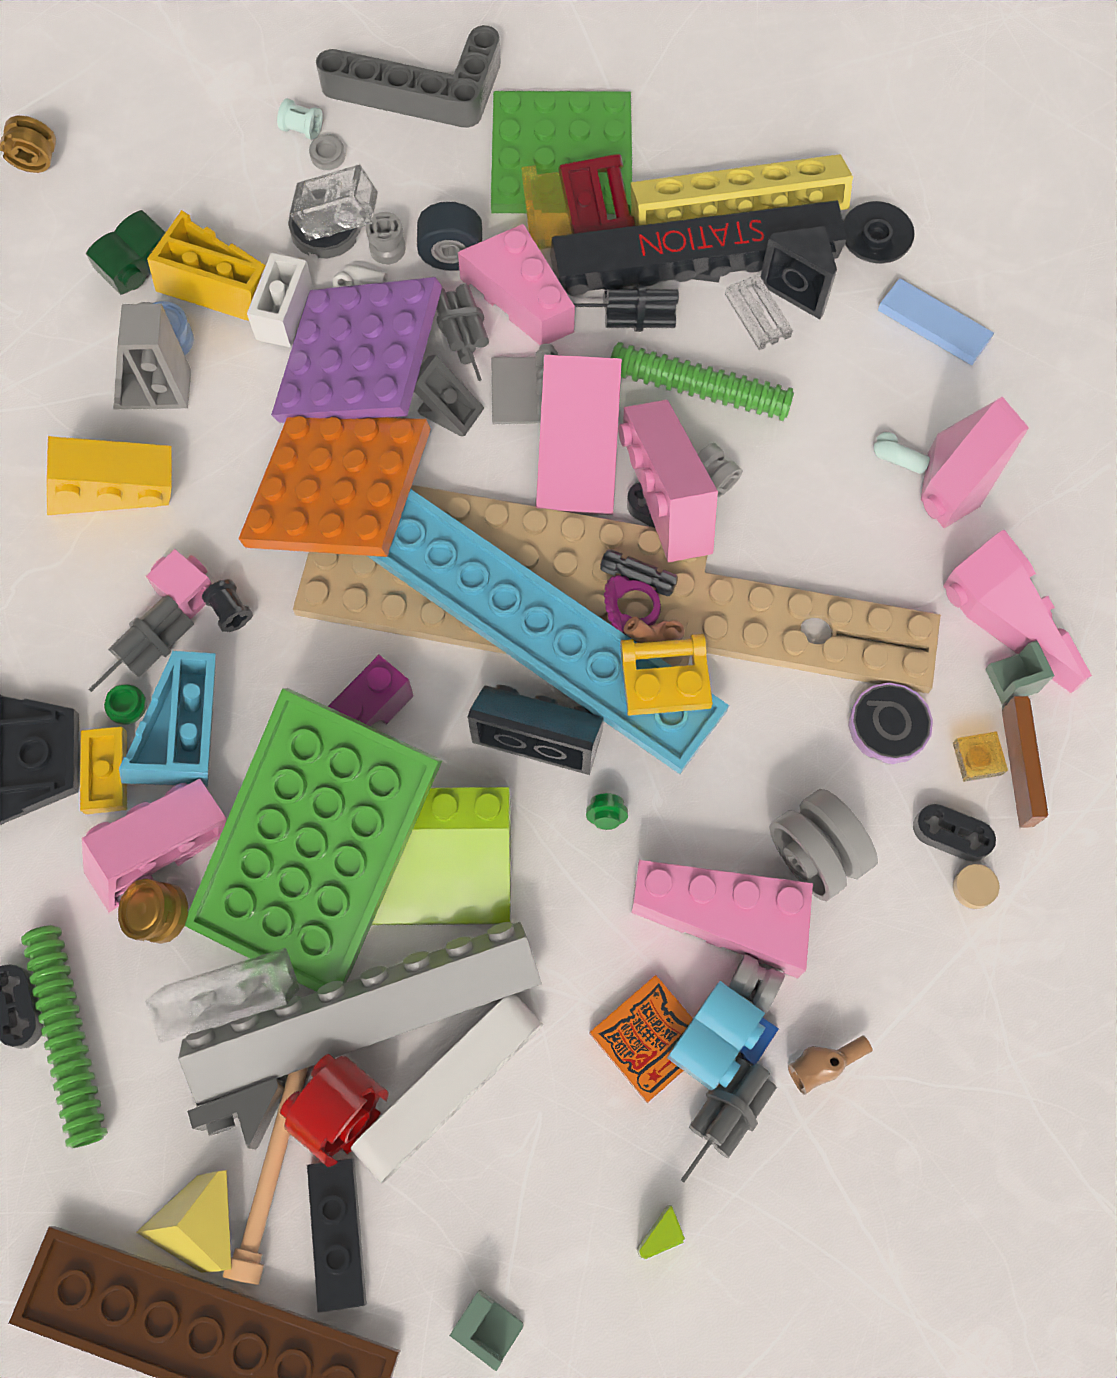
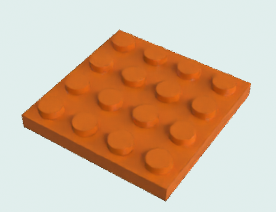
(336, 485)

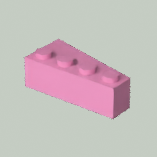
(672, 479)
(730, 910)

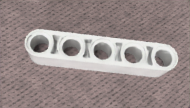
(446, 1087)

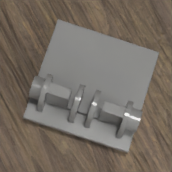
(518, 387)

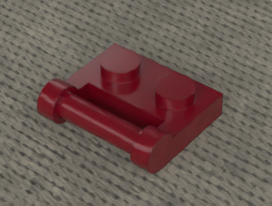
(585, 197)

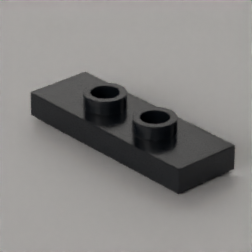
(336, 1236)

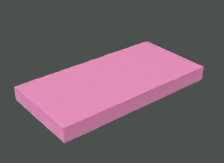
(578, 434)

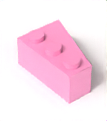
(150, 839)

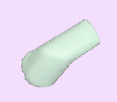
(889, 450)

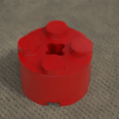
(333, 1108)

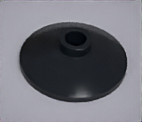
(878, 232)

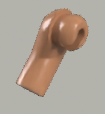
(662, 631)

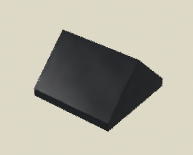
(800, 268)

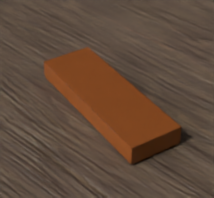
(1024, 762)

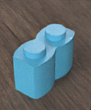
(717, 1036)

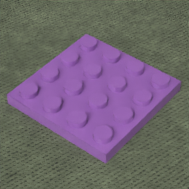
(358, 351)

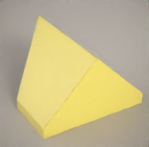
(195, 1224)

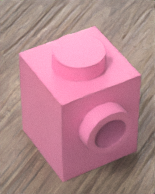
(181, 580)

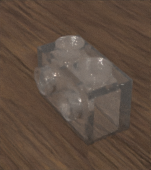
(334, 202)

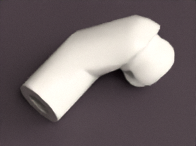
(358, 276)

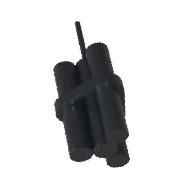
(638, 308)

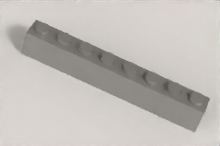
(358, 1012)

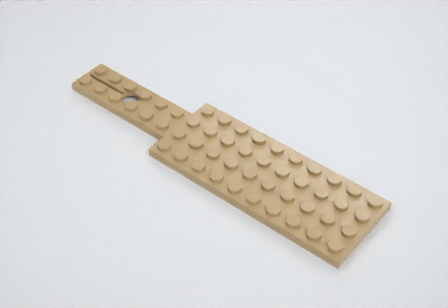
(566, 550)

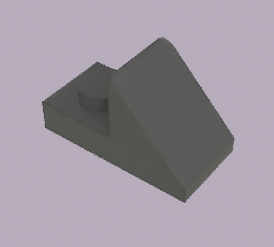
(445, 397)
(251, 1106)

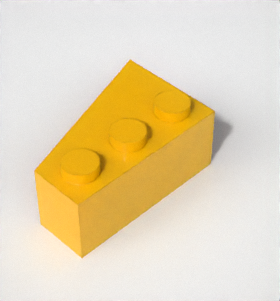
(203, 269)
(106, 475)

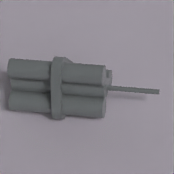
(462, 323)
(149, 638)
(732, 1110)

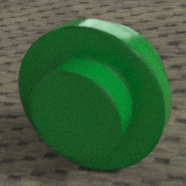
(125, 704)
(607, 811)

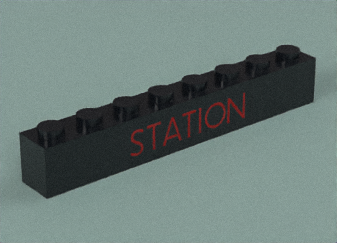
(683, 247)

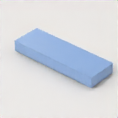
(935, 321)

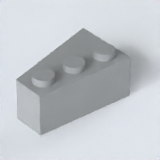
(149, 361)

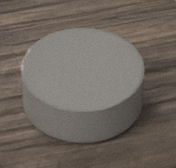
(327, 152)

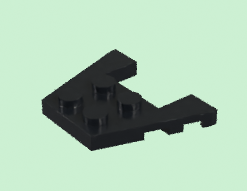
(36, 755)

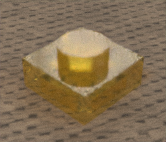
(980, 756)

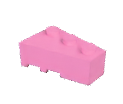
(519, 282)

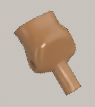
(814, 1064)

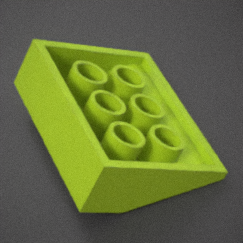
(454, 862)

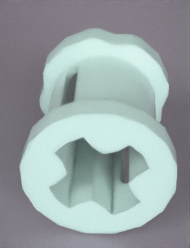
(299, 119)

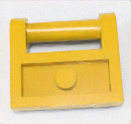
(666, 687)

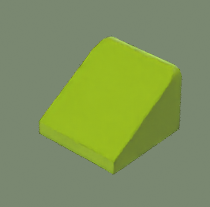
(662, 1236)

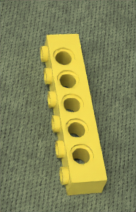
(742, 190)

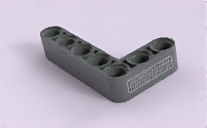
(417, 90)

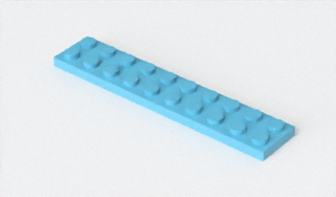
(536, 626)

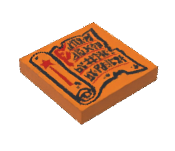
(642, 1036)

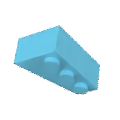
(177, 728)

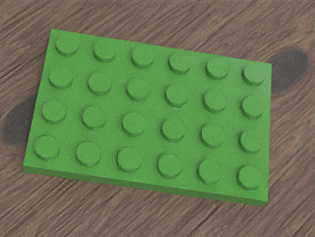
(312, 840)

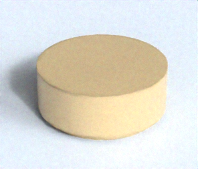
(976, 886)

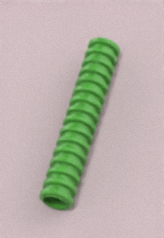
(703, 381)
(63, 1036)

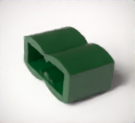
(124, 253)

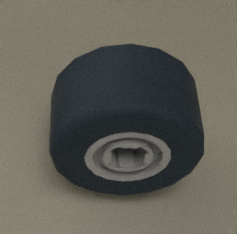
(445, 231)

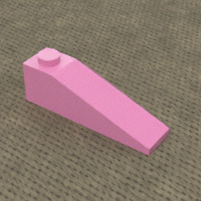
(969, 461)
(1000, 597)

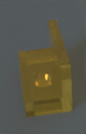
(544, 206)

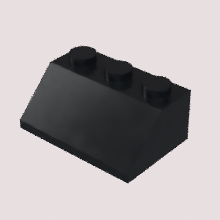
(535, 728)

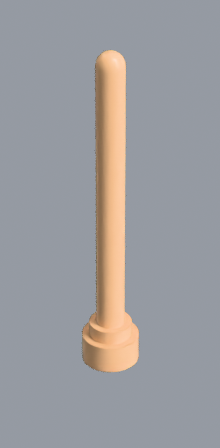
(246, 1259)

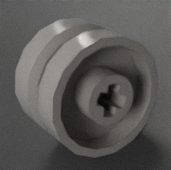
(824, 844)

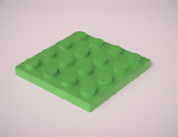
(555, 131)

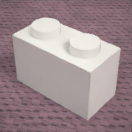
(280, 299)

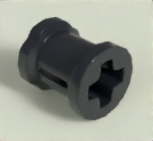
(227, 605)

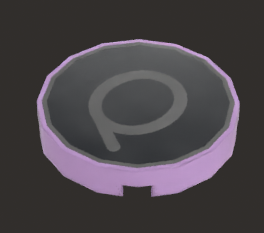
(890, 723)

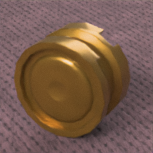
(27, 144)
(152, 911)

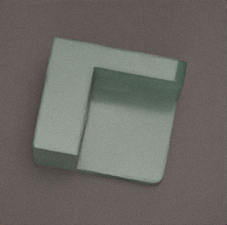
(1021, 673)
(487, 1330)

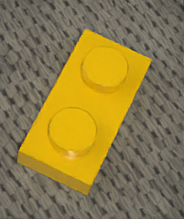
(99, 770)

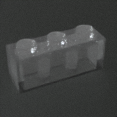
(222, 995)

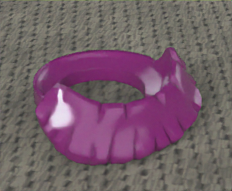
(616, 588)

